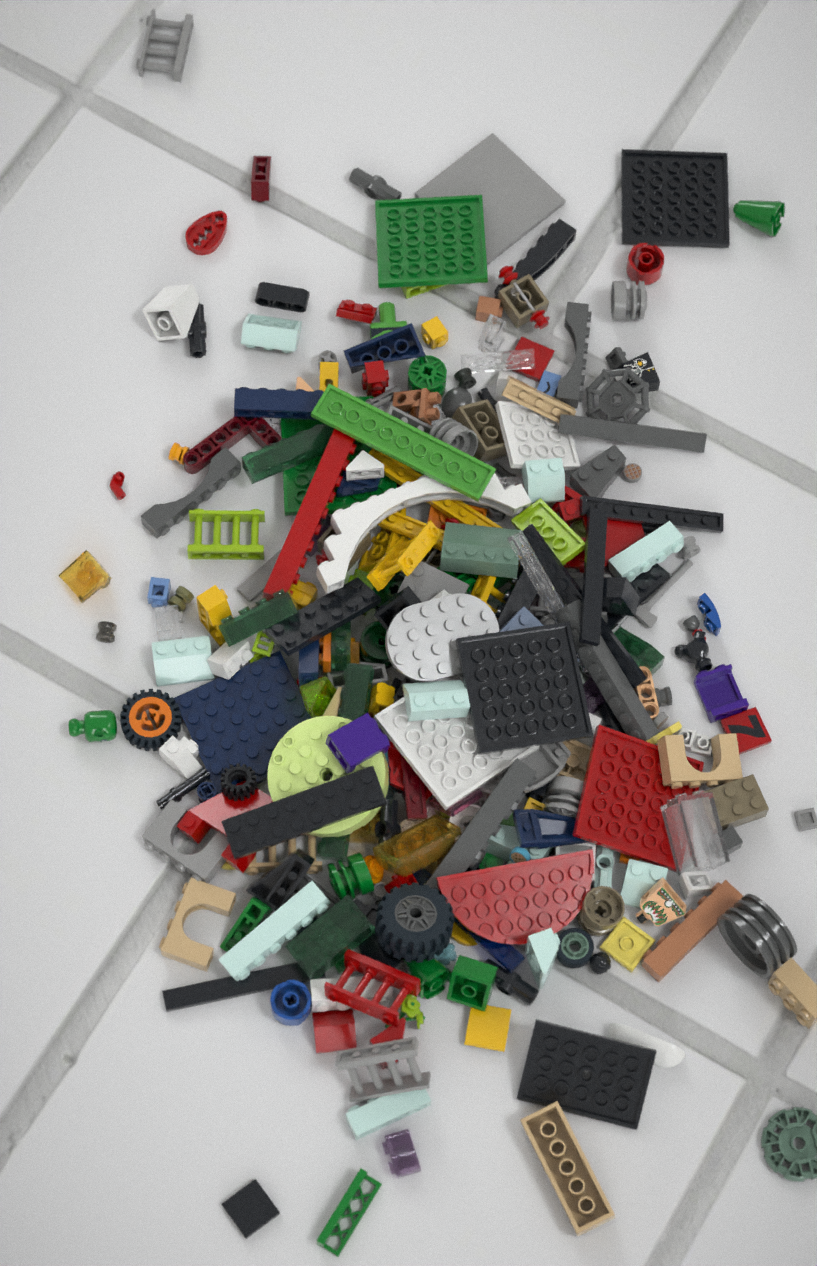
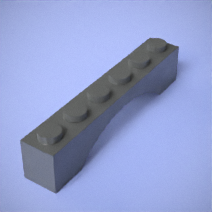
(576, 324)
(164, 516)

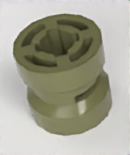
(181, 598)

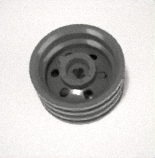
(757, 935)

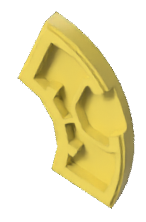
(668, 731)

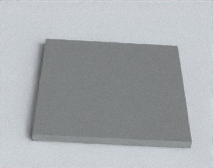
(510, 190)

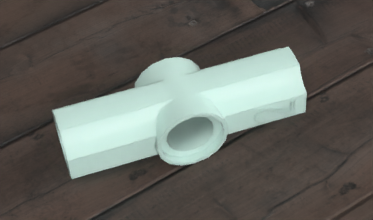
(603, 876)

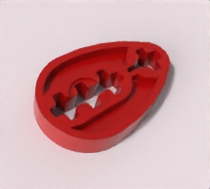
(213, 239)

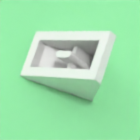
(501, 383)
(364, 467)
(694, 883)

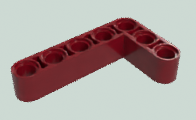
(231, 438)

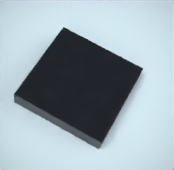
(250, 1208)

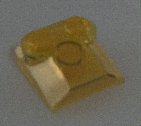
(85, 576)

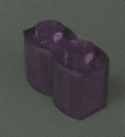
(402, 1153)

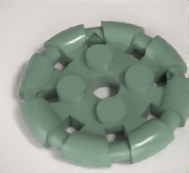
(784, 1141)

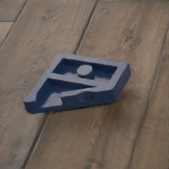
(357, 486)

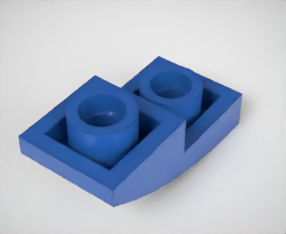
(712, 620)

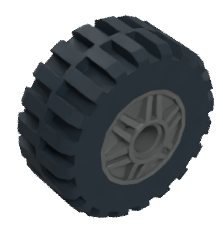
(414, 922)

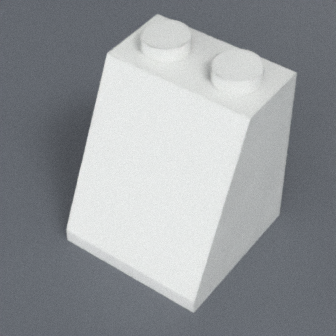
(172, 311)

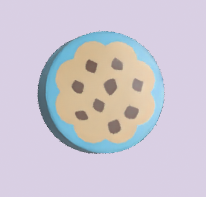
(519, 855)

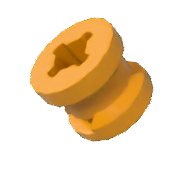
(178, 452)

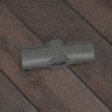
(373, 186)

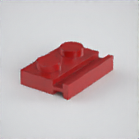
(358, 312)

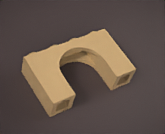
(678, 771)
(196, 896)

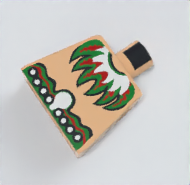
(660, 904)

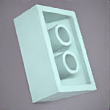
(271, 333)
(182, 661)
(436, 700)
(541, 954)

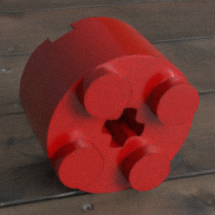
(645, 263)

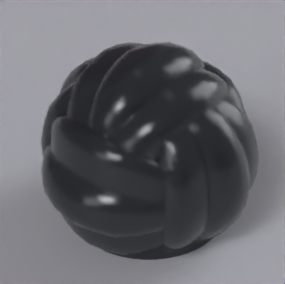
(600, 962)

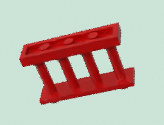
(372, 970)

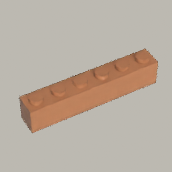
(691, 931)

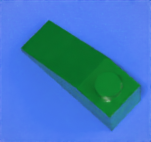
(250, 918)

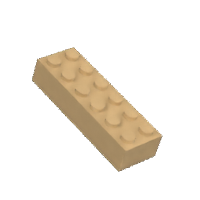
(567, 1168)

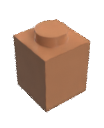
(488, 306)

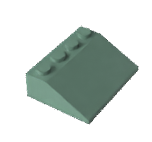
(478, 550)

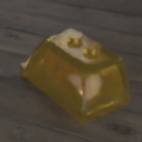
(417, 846)

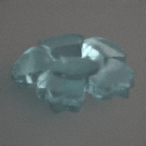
(447, 955)

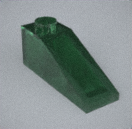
(640, 650)

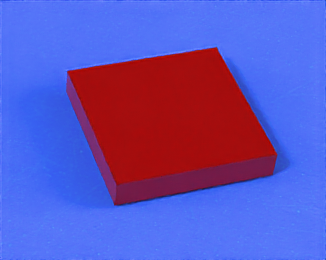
(542, 358)

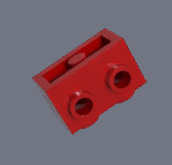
(374, 378)

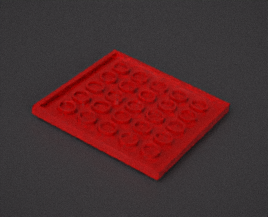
(625, 796)

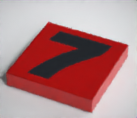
(749, 730)

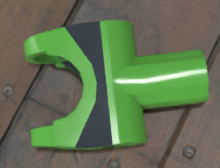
(387, 321)

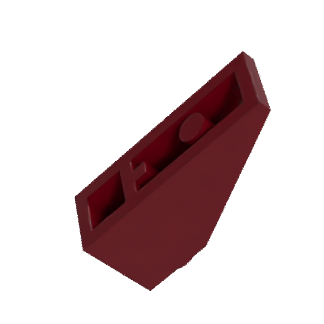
(260, 178)

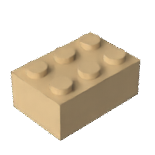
(796, 991)

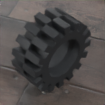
(235, 773)

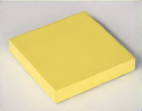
(627, 944)

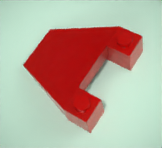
(619, 533)
(216, 809)

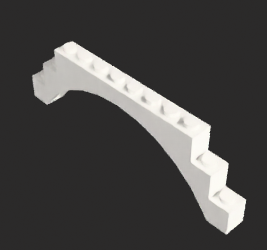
(356, 521)

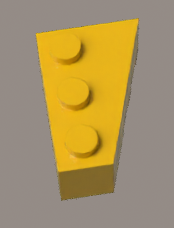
(211, 609)

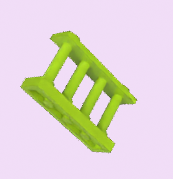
(226, 552)

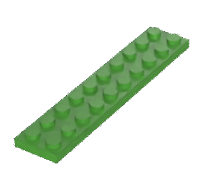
(403, 442)

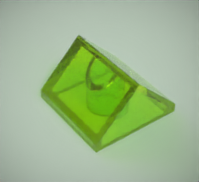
(317, 696)

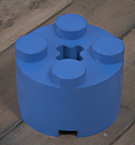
(283, 994)

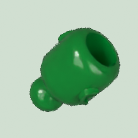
(96, 726)

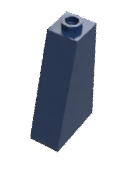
(309, 663)

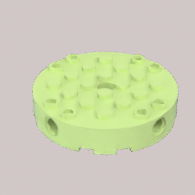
(304, 760)

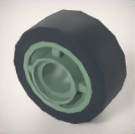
(577, 937)

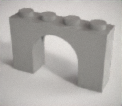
(160, 837)

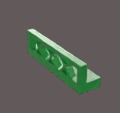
(341, 1209)

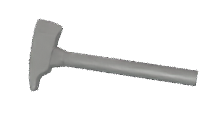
(643, 613)

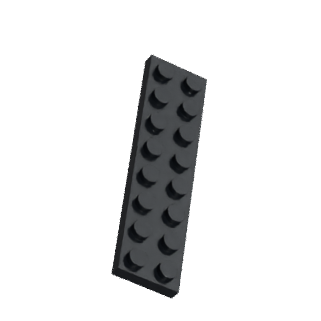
(304, 812)

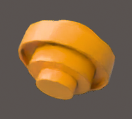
(375, 869)

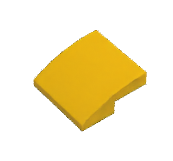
(488, 1028)

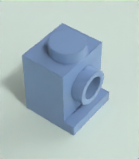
(156, 587)

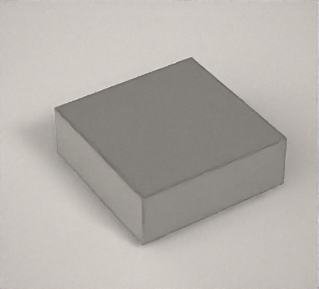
(806, 819)

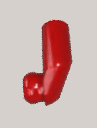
(116, 484)

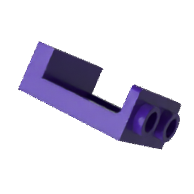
(719, 693)
(357, 742)

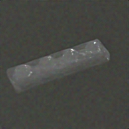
(499, 360)

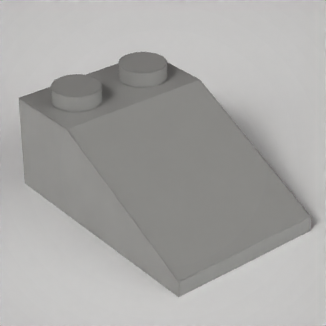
(429, 581)

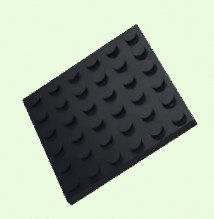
(674, 198)
(524, 688)

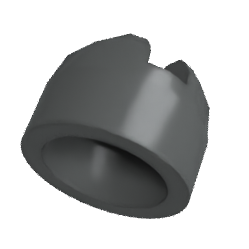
(691, 623)

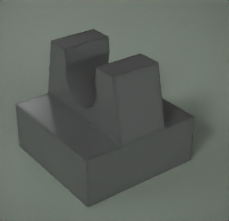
(616, 358)

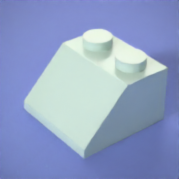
(544, 480)
(639, 879)

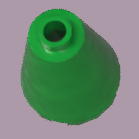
(761, 215)
(431, 975)

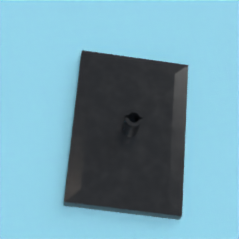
(608, 1092)

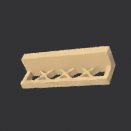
(536, 399)

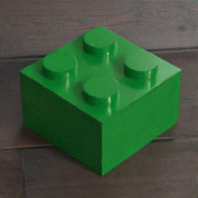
(472, 983)

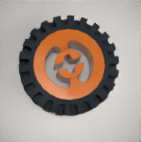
(151, 701)

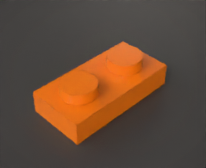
(325, 657)

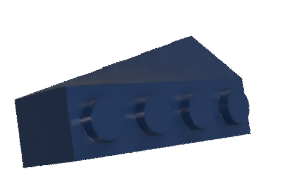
(389, 347)

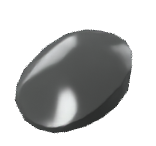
(455, 398)

